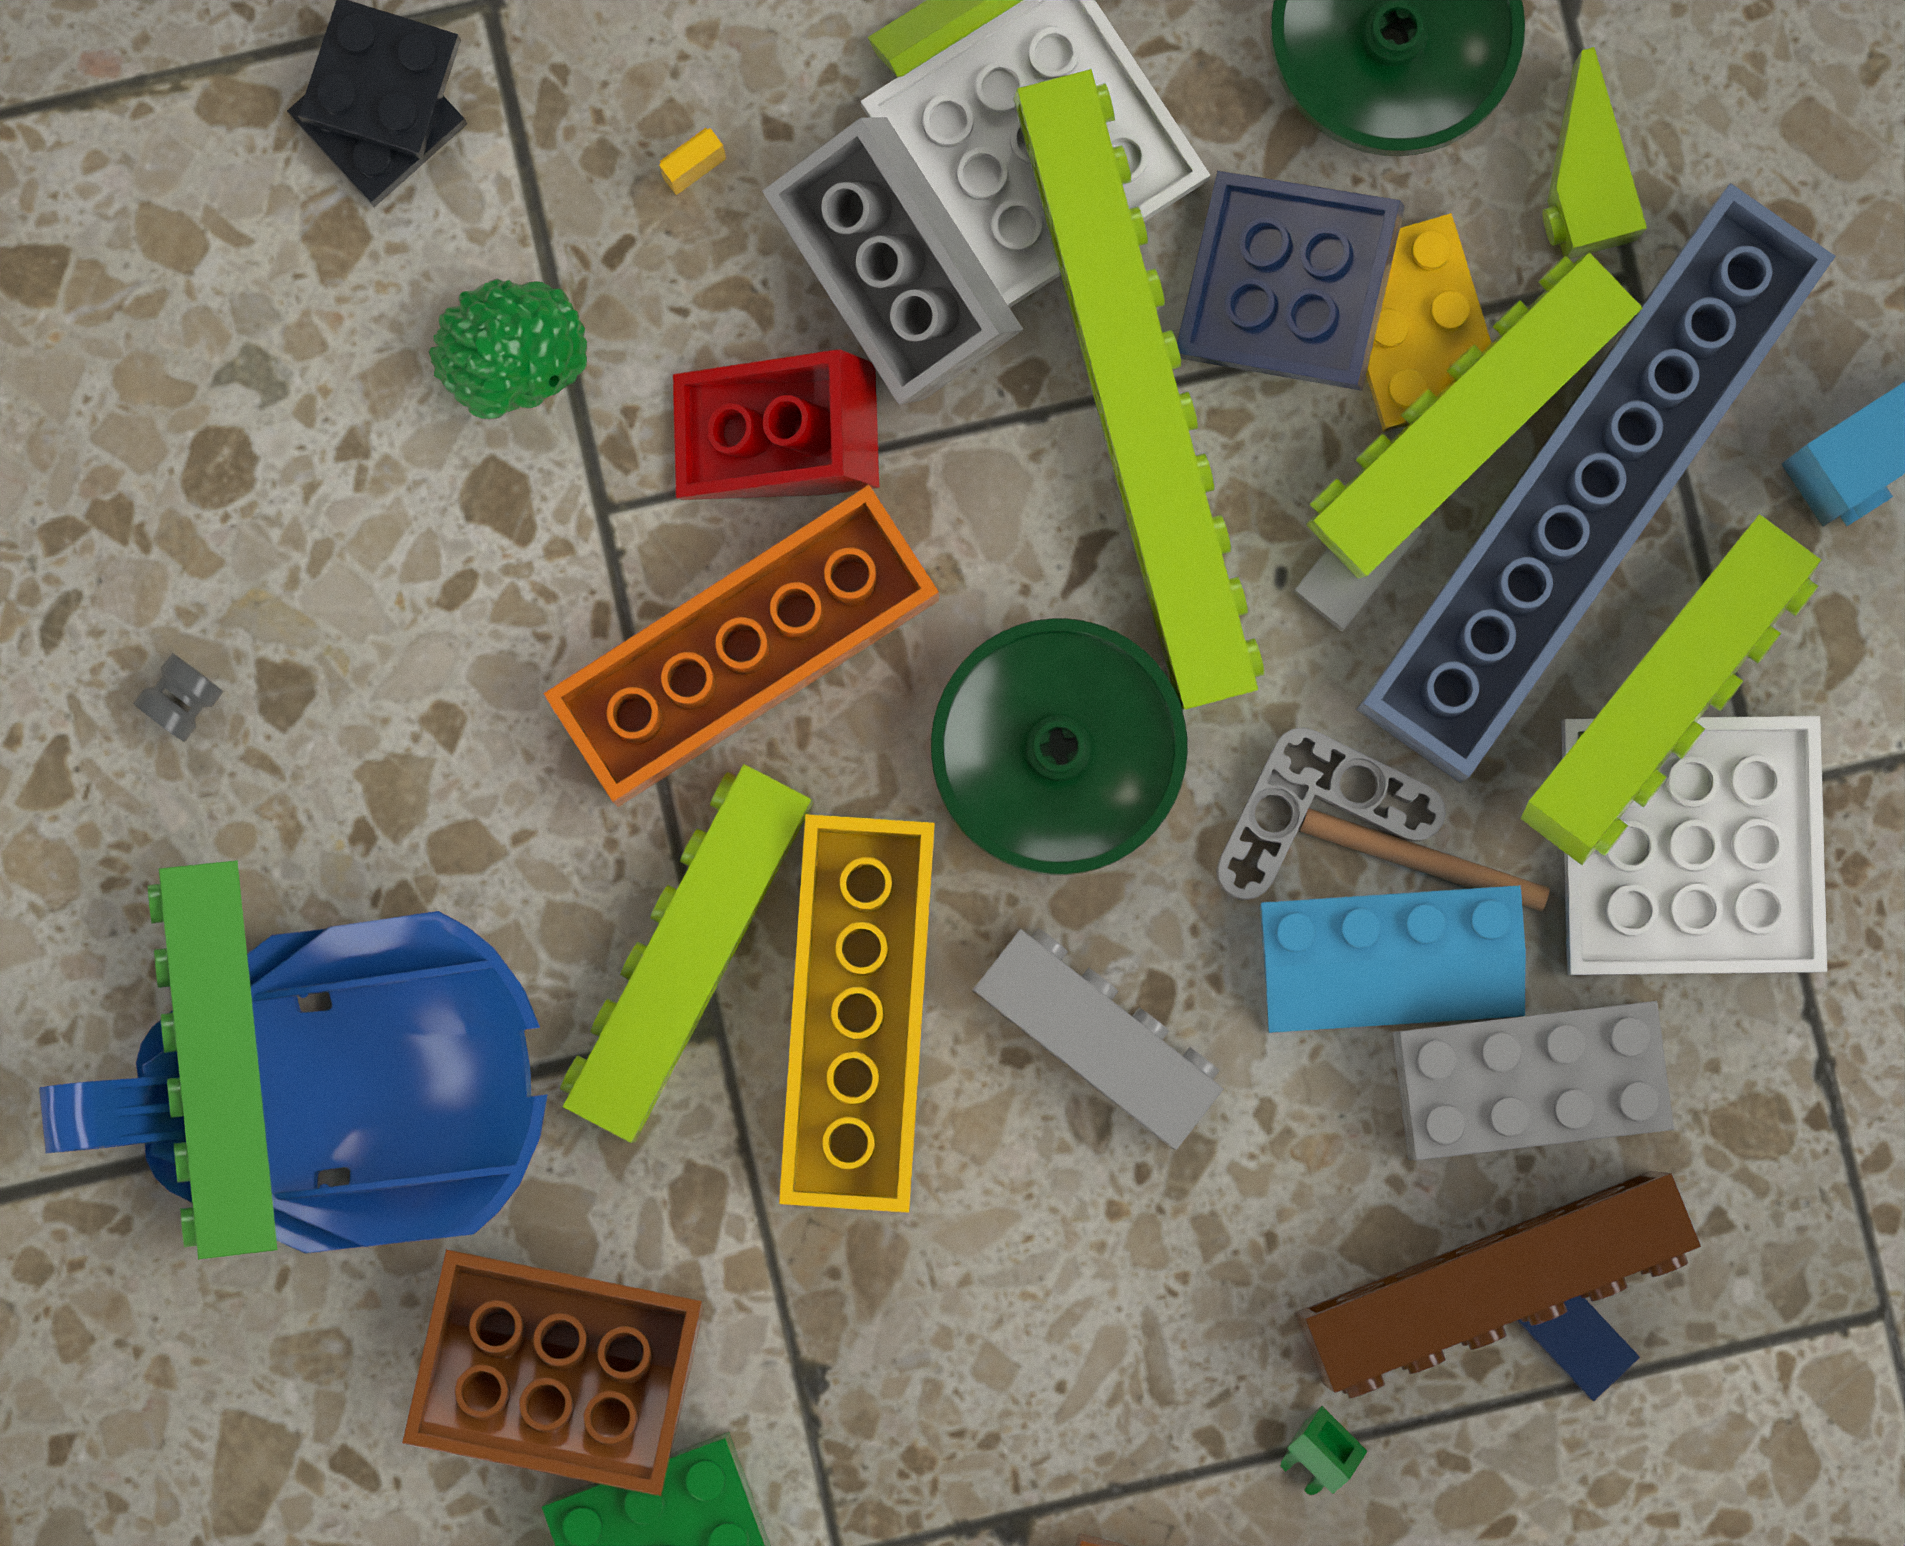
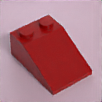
(777, 428)

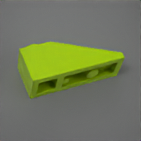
(1591, 182)

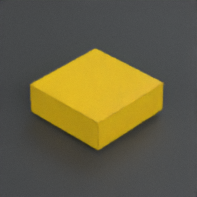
(692, 160)

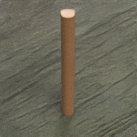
(1418, 857)

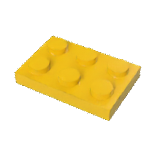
(1424, 319)

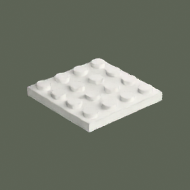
(970, 146)
(1715, 865)

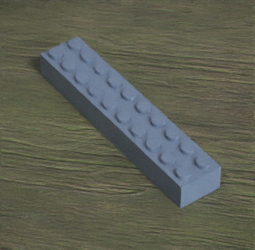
(1595, 483)

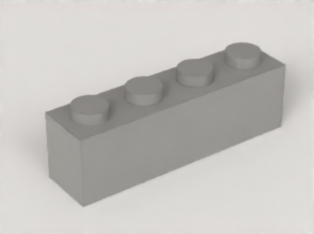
(1098, 1038)

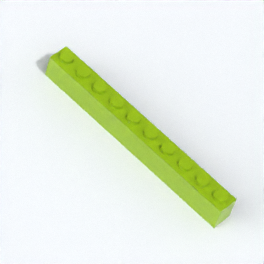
(1136, 389)

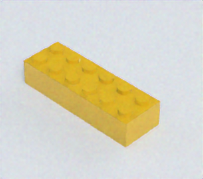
(857, 1013)

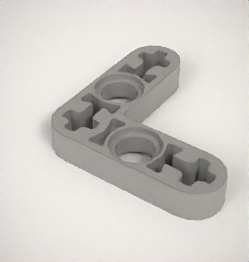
(1299, 792)

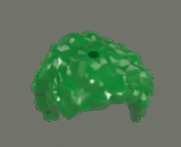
(508, 347)

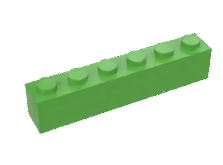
(216, 1060)

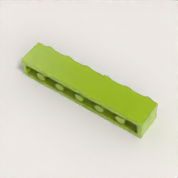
(1473, 415)
(1670, 691)
(687, 953)

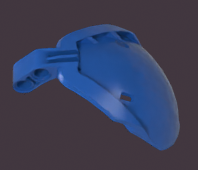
(403, 1082)

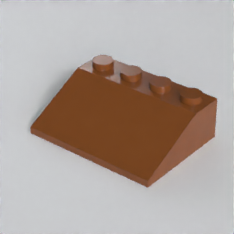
(553, 1372)

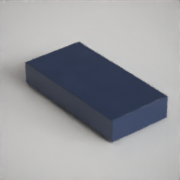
(1584, 1347)

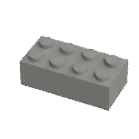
(892, 259)
(1532, 1081)

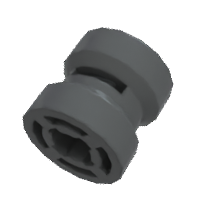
(186, 685)

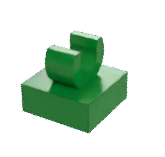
(1325, 1451)

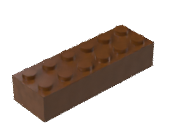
(1498, 1280)

